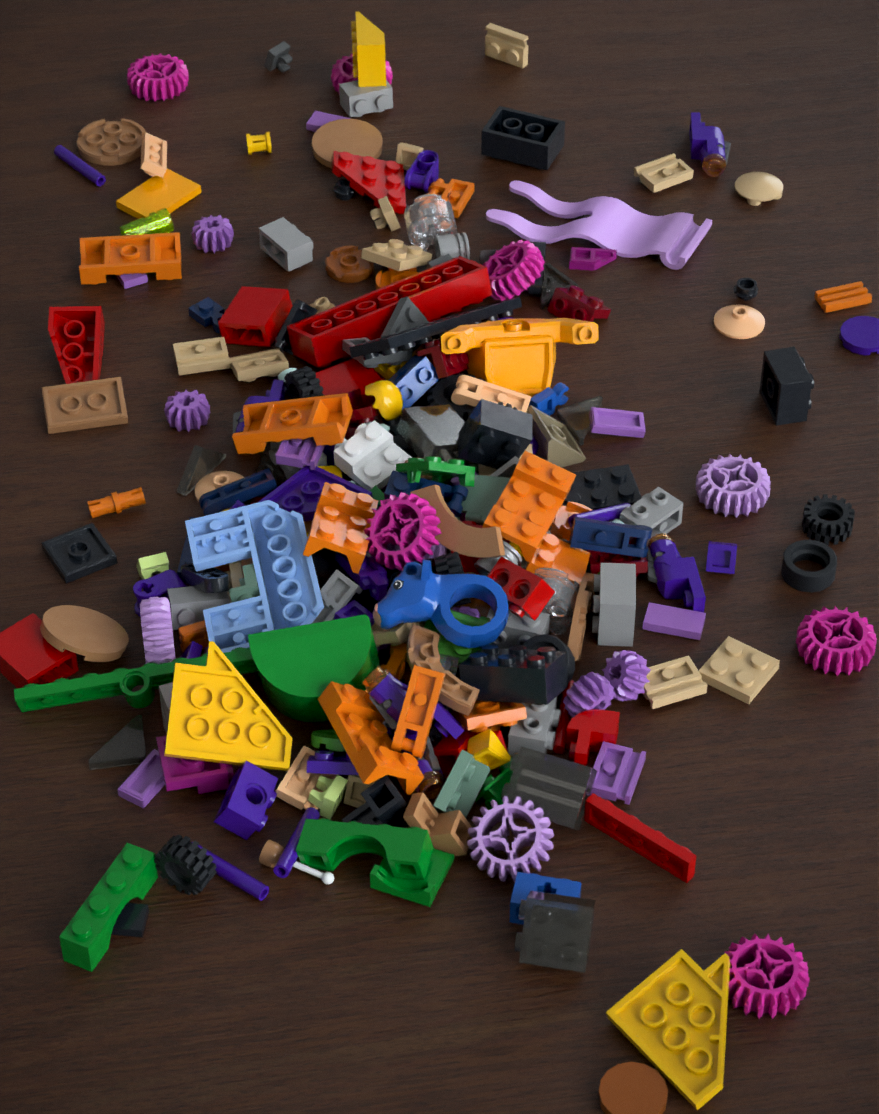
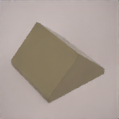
(554, 440)

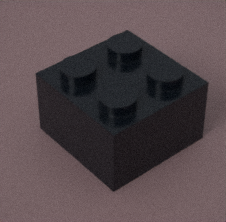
(786, 385)
(494, 434)

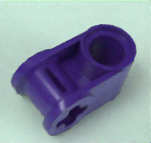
(423, 171)
(156, 586)

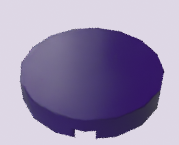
(860, 335)

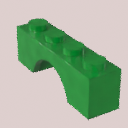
(329, 842)
(91, 928)

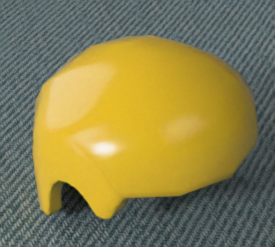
(387, 397)

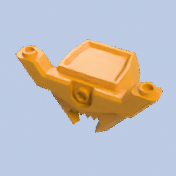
(517, 351)

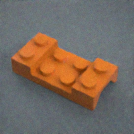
(130, 255)
(317, 417)
(530, 502)
(341, 523)
(366, 737)

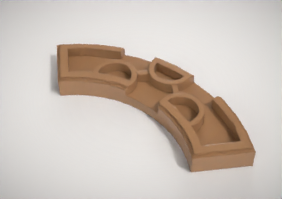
(459, 536)
(582, 607)
(423, 652)

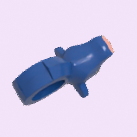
(422, 596)

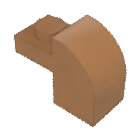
(446, 829)

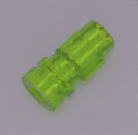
(152, 224)

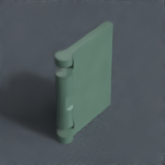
(482, 497)

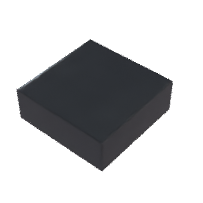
(131, 920)

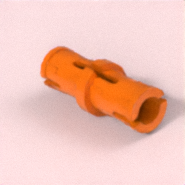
(116, 502)

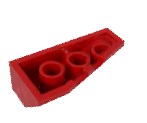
(78, 341)

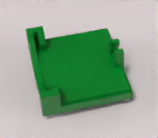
(439, 470)
(413, 889)

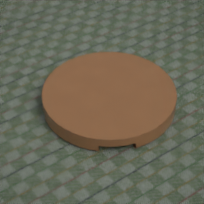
(346, 136)
(110, 142)
(84, 633)

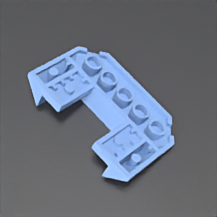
(283, 574)

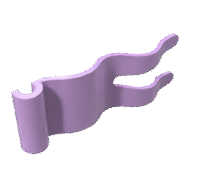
(610, 226)

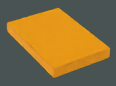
(158, 193)

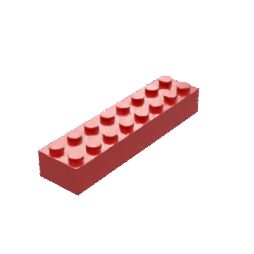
(433, 292)

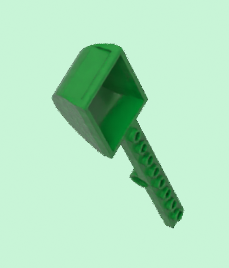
(290, 661)

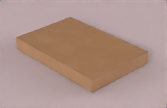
(84, 405)

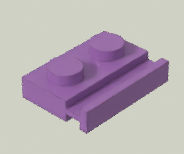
(299, 453)
(617, 772)

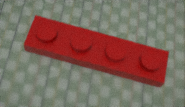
(640, 837)

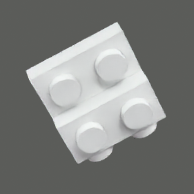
(369, 456)

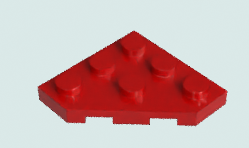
(372, 177)

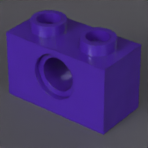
(246, 800)

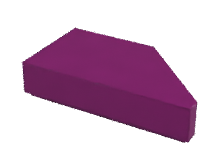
(590, 258)

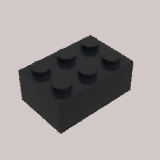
(523, 138)
(516, 674)

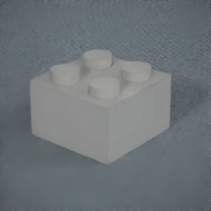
(615, 604)

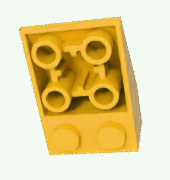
(368, 53)

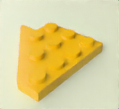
(222, 718)
(680, 1024)

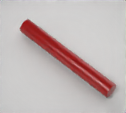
(561, 731)

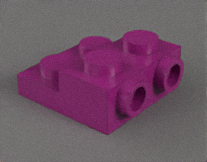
(187, 773)

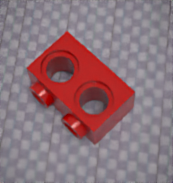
(525, 591)

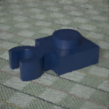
(207, 313)

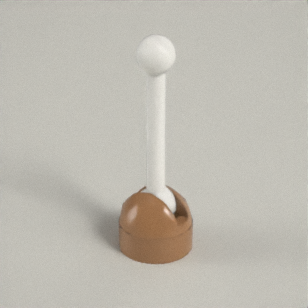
(271, 853)

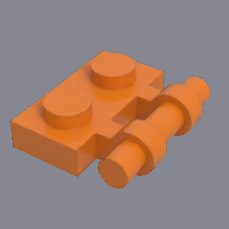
(456, 192)

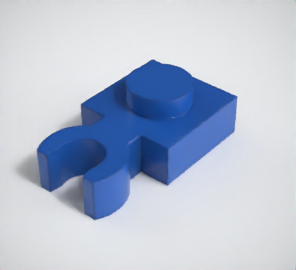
(549, 398)

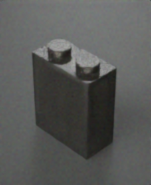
(432, 431)
(551, 784)

